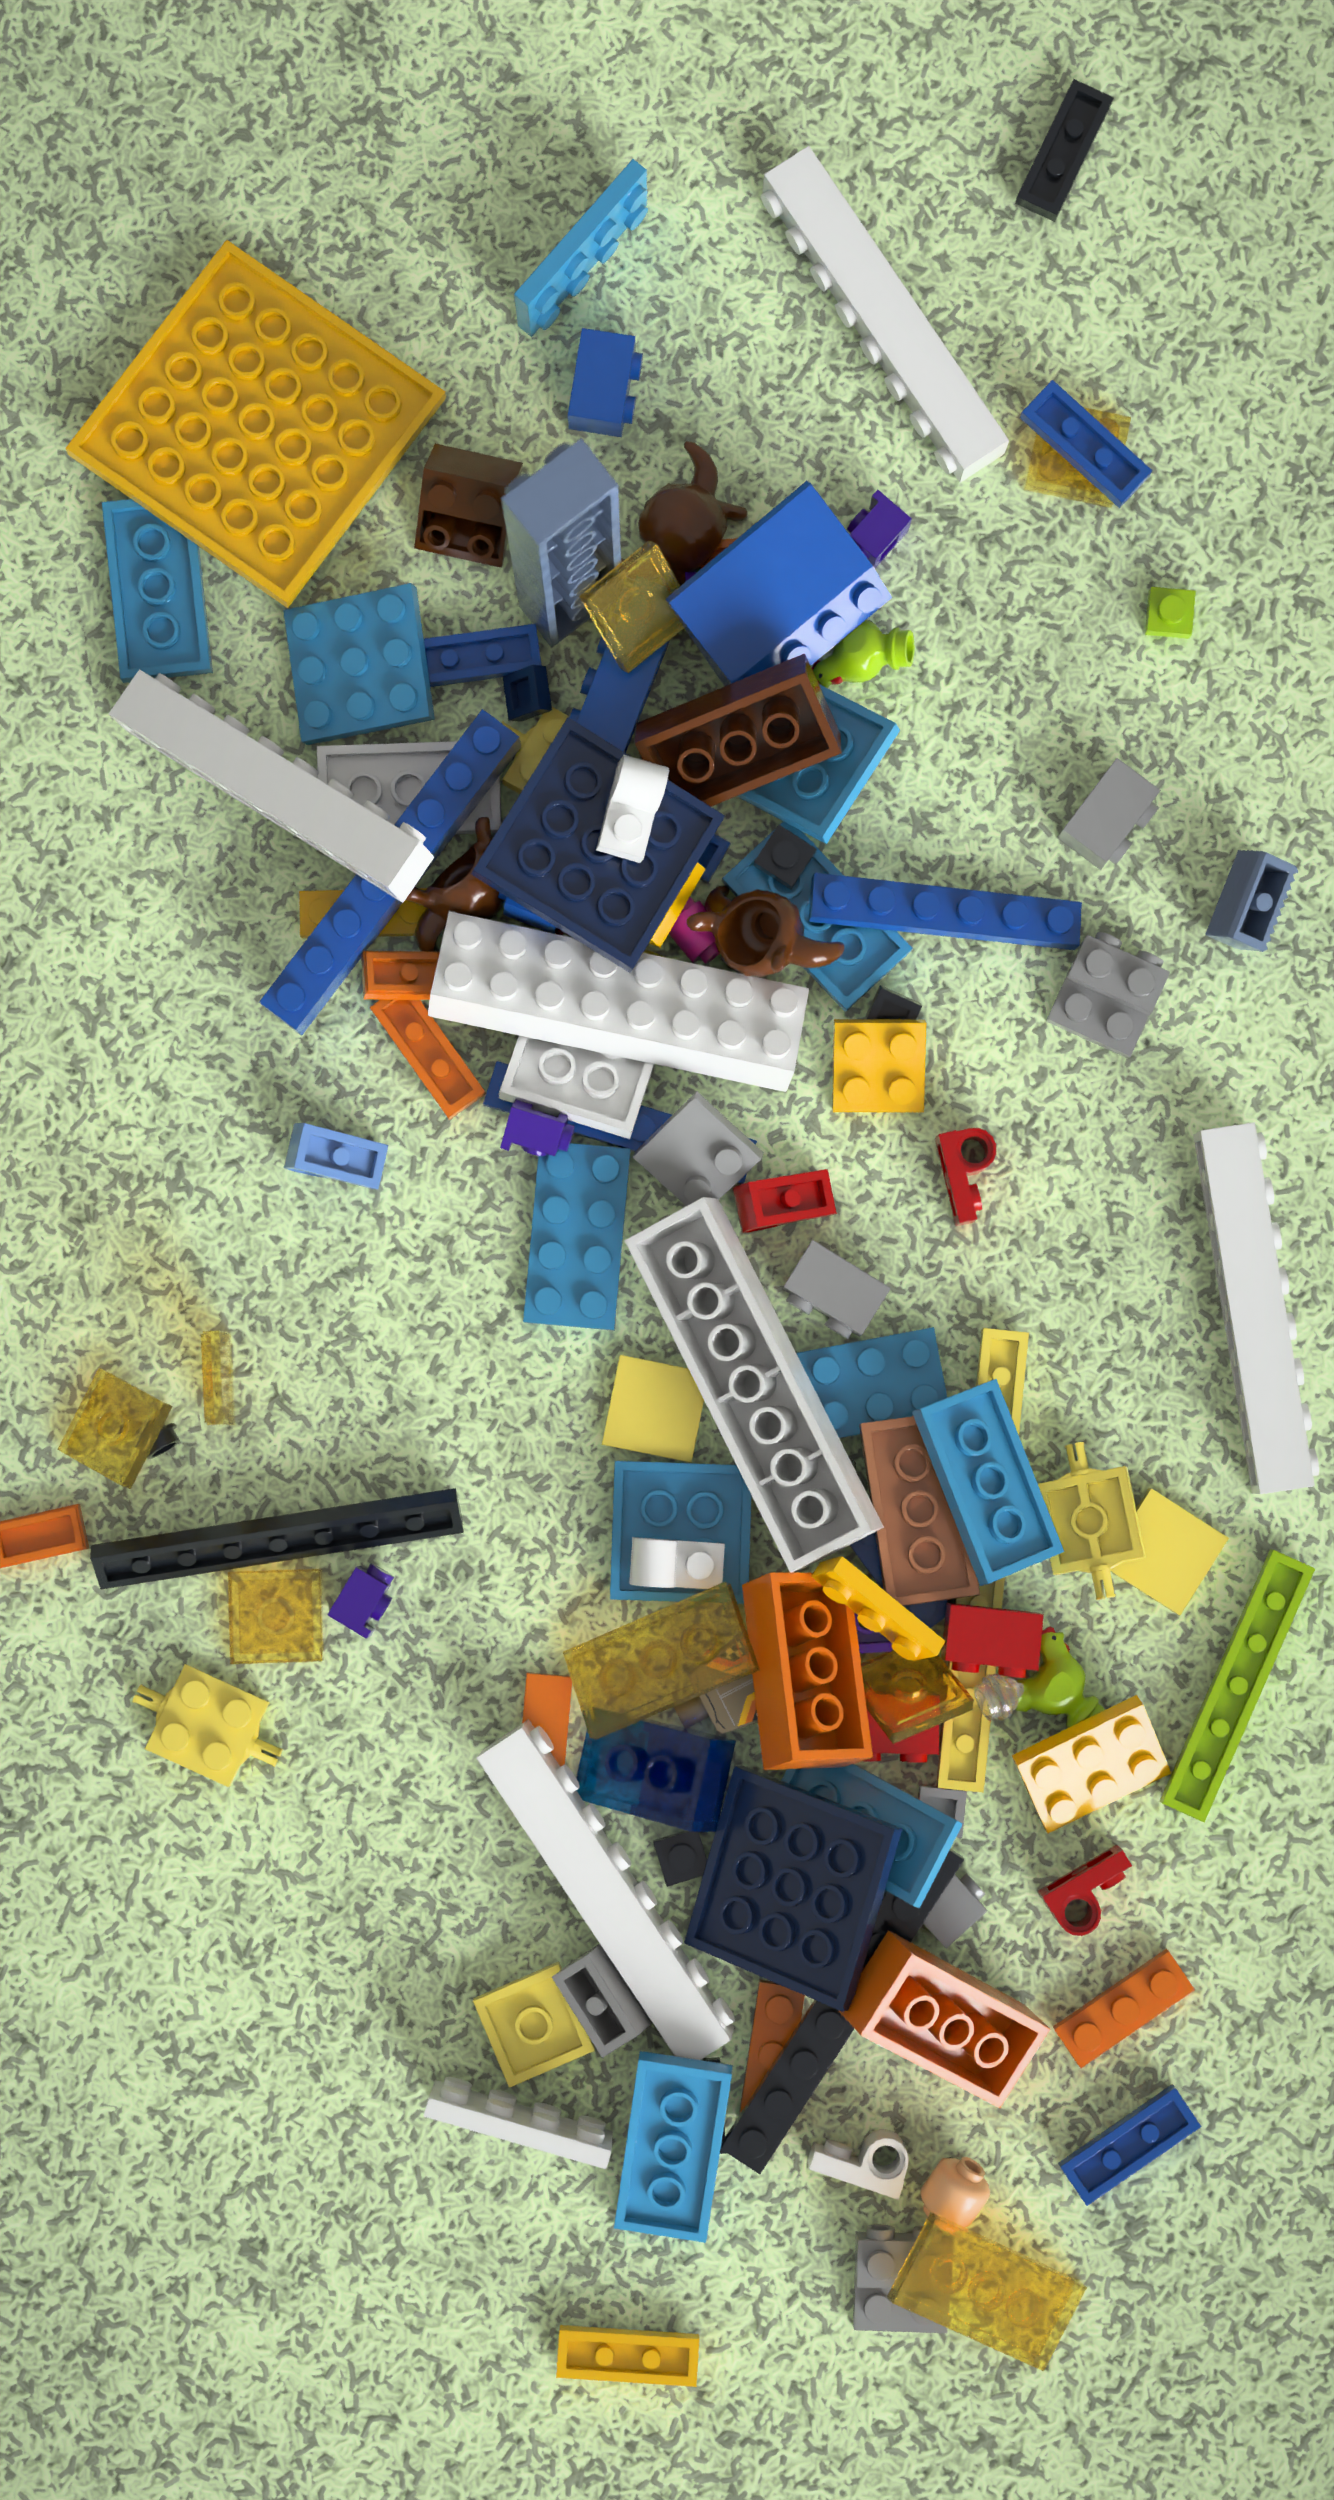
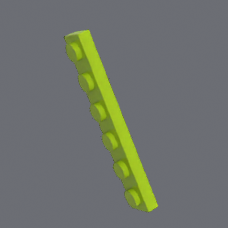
(1237, 1685)

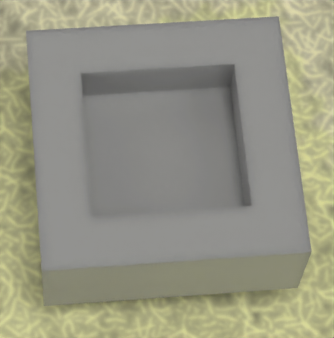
(948, 1801)

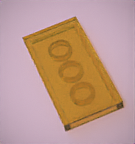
(660, 1660)
(986, 2291)

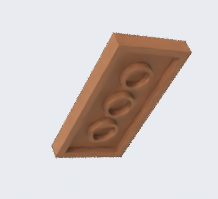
(920, 1542)

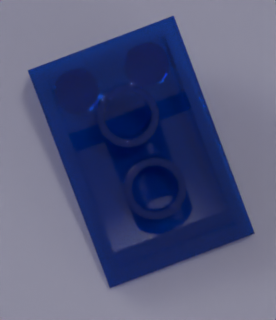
(658, 1773)

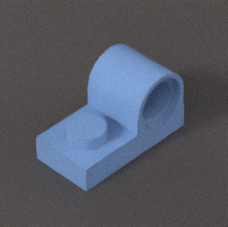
(335, 1156)

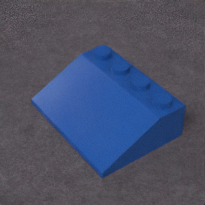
(779, 590)

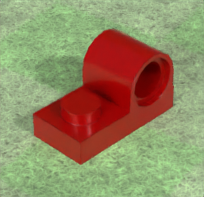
(963, 1197)
(784, 1200)
(1102, 1871)

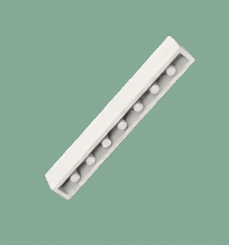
(883, 314)
(272, 785)
(1255, 1309)
(607, 1893)

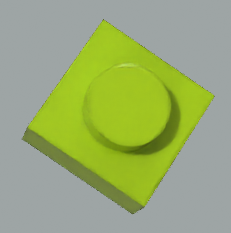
(1170, 612)

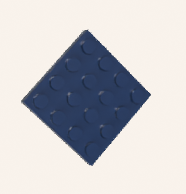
(550, 859)
(793, 1887)

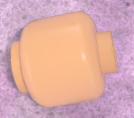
(956, 2190)

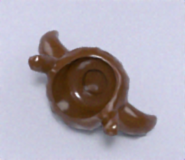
(687, 517)
(456, 892)
(760, 933)

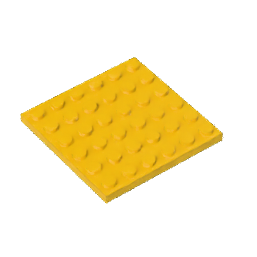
(256, 423)

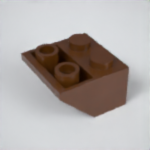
(463, 505)

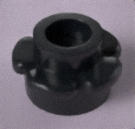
(166, 1440)

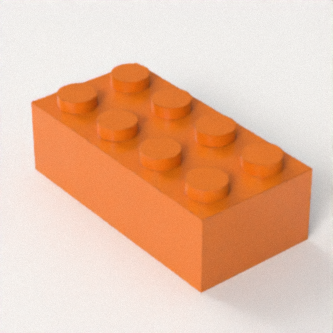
(808, 1674)
(944, 2019)

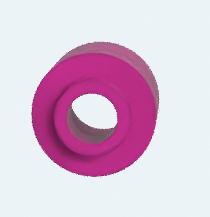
(694, 944)

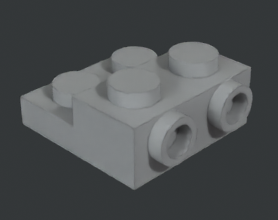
(1108, 994)
(877, 2264)

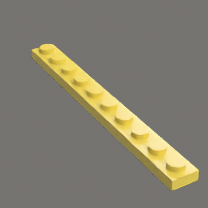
(967, 1736)

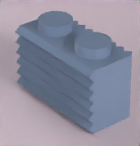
(1251, 900)

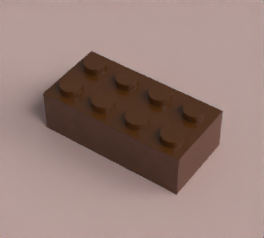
(743, 733)

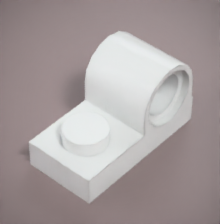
(632, 807)
(676, 1563)
(837, 2162)

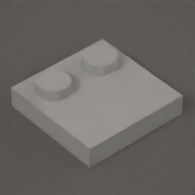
(698, 1152)

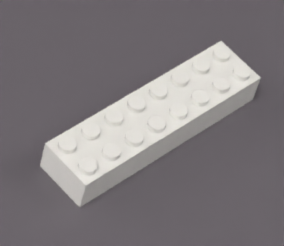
(655, 1014)
(753, 1384)

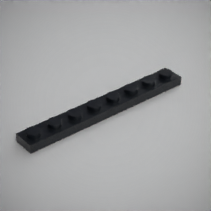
(277, 1538)
(817, 2042)

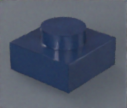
(527, 693)

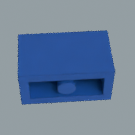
(603, 381)

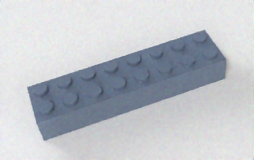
(562, 536)

